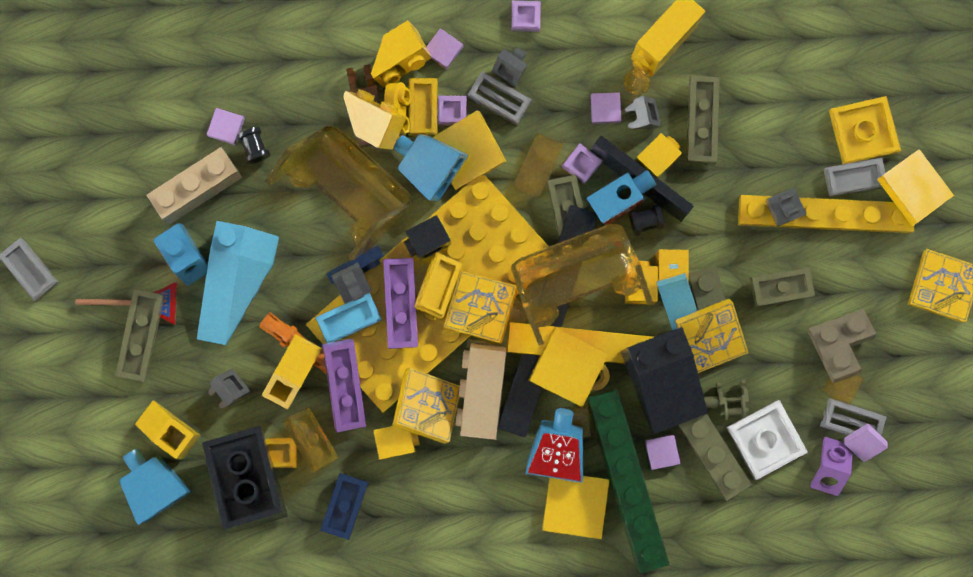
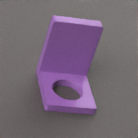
(835, 463)

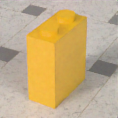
(667, 35)

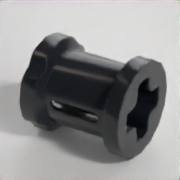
(253, 145)
(646, 220)

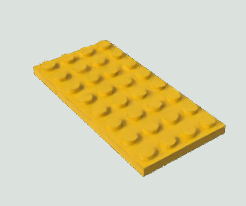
(487, 239)

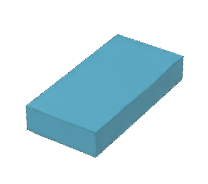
(676, 298)
(348, 319)

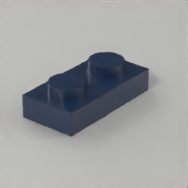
(366, 260)
(344, 506)

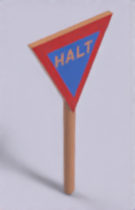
(169, 305)

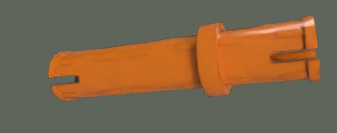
(285, 334)

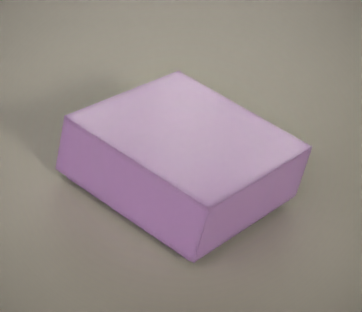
(526, 16)
(444, 48)
(605, 108)
(450, 110)
(225, 126)
(582, 163)
(866, 442)
(662, 452)

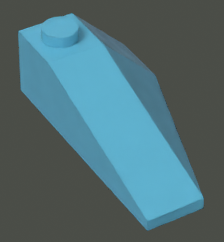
(235, 271)

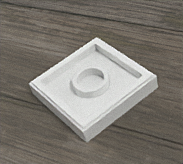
(766, 440)

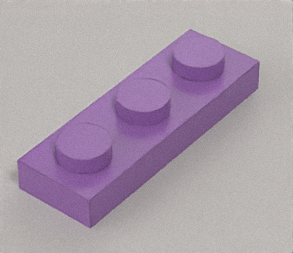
(400, 303)
(344, 385)

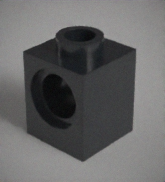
(427, 238)

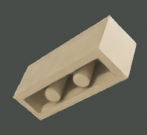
(194, 186)
(481, 390)

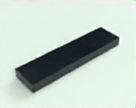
(623, 164)

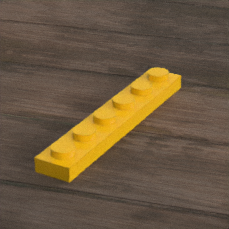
(829, 215)

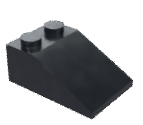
(666, 380)
(244, 480)

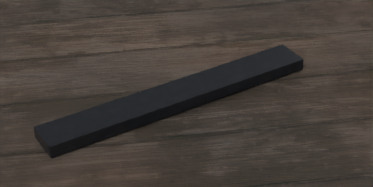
(523, 393)

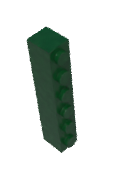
(627, 482)

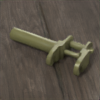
(715, 401)

